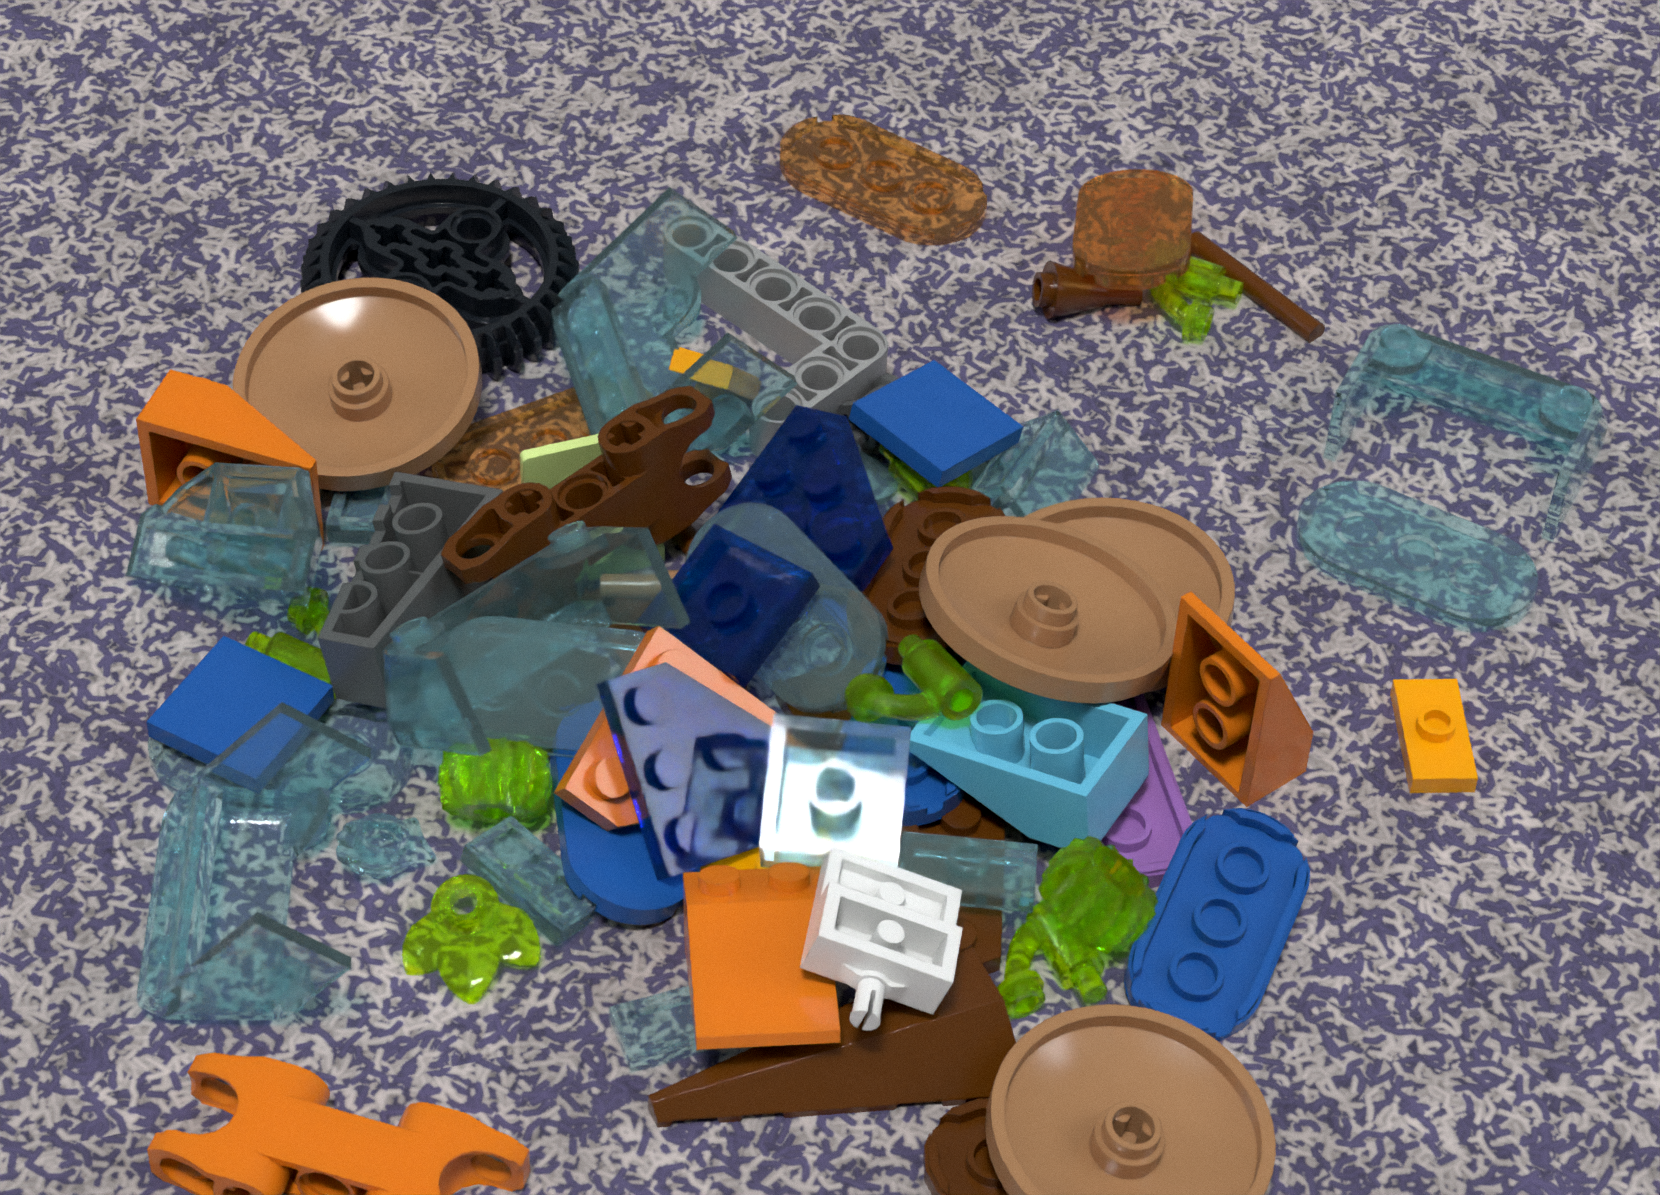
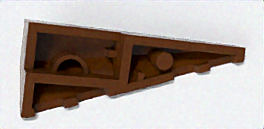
(900, 1062)

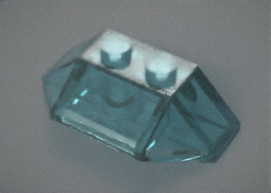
(234, 535)

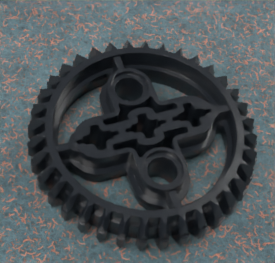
(456, 260)

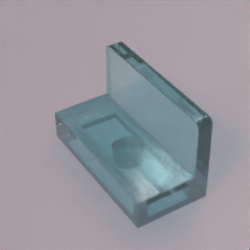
(1040, 470)

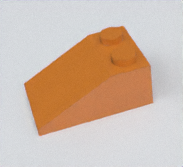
(205, 422)
(1232, 707)
(746, 956)

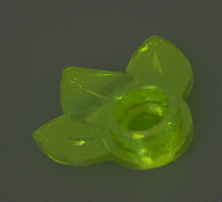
(473, 944)

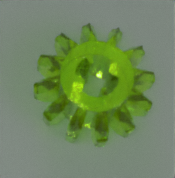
(500, 784)
(1098, 894)

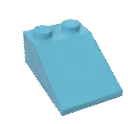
(1041, 760)

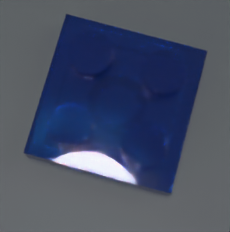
(738, 602)

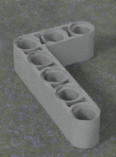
(829, 345)

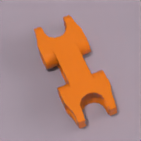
(299, 1146)

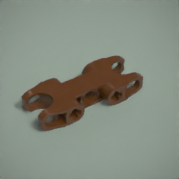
(629, 485)

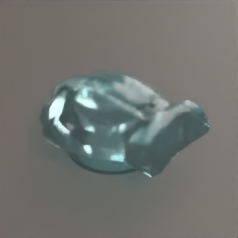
(383, 846)

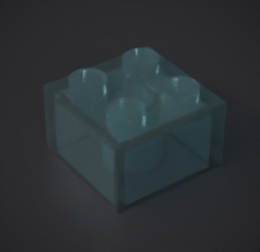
(833, 787)

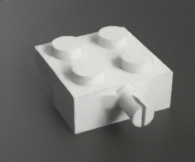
(882, 934)

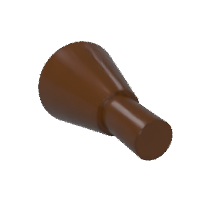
(1065, 292)

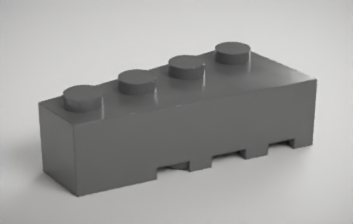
(398, 579)

